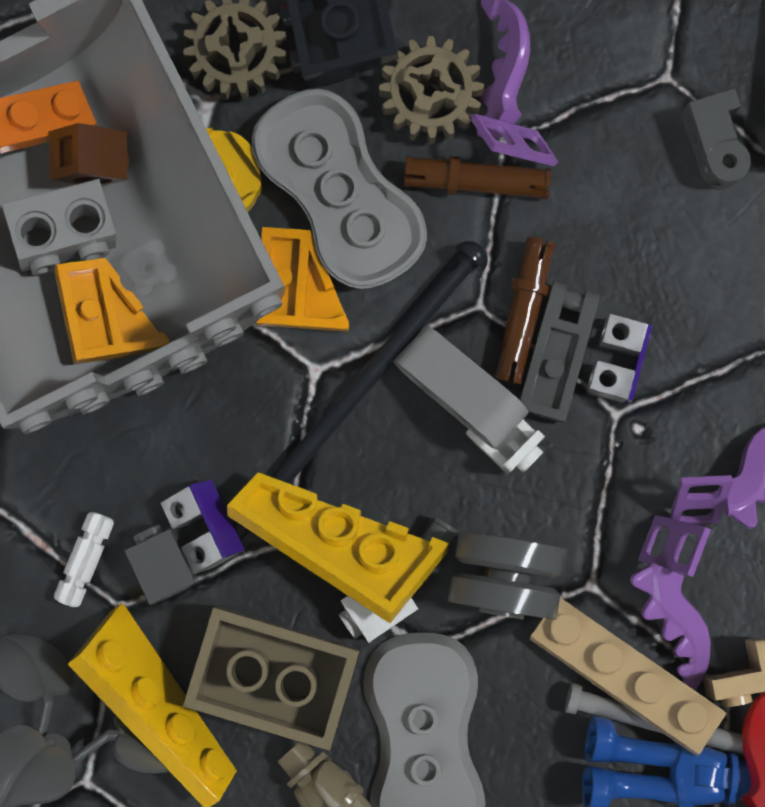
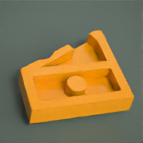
(309, 291)
(101, 314)

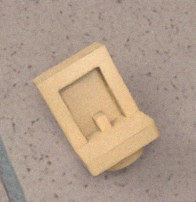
(737, 686)

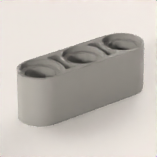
(461, 387)

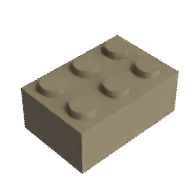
(271, 677)

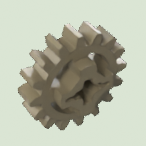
(217, 47)
(415, 80)

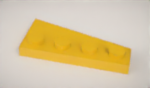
(358, 556)
(148, 700)

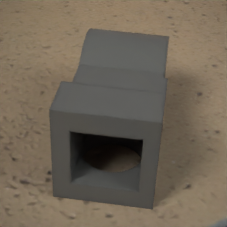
(714, 139)

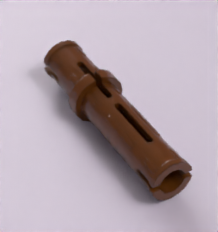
(476, 177)
(524, 310)

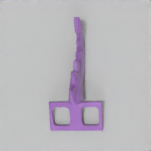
(502, 94)
(734, 494)
(666, 597)

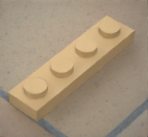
(629, 677)

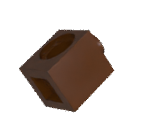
(88, 153)

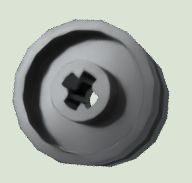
(507, 576)

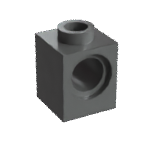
(160, 564)

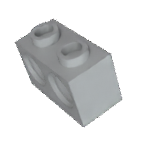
(56, 213)

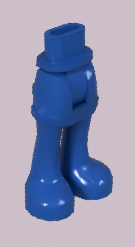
(692, 780)

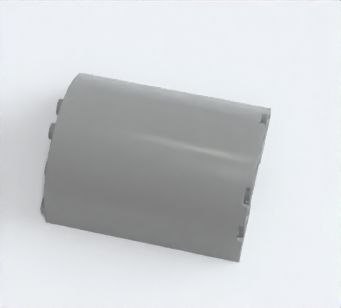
(171, 194)

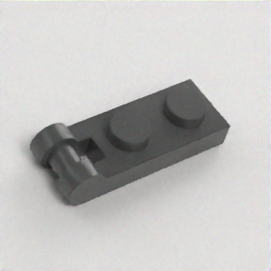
(558, 353)

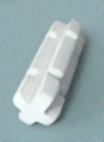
(83, 559)

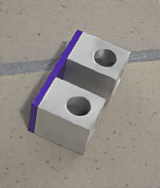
(634, 344)
(200, 502)

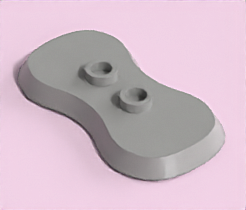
(358, 219)
(422, 705)

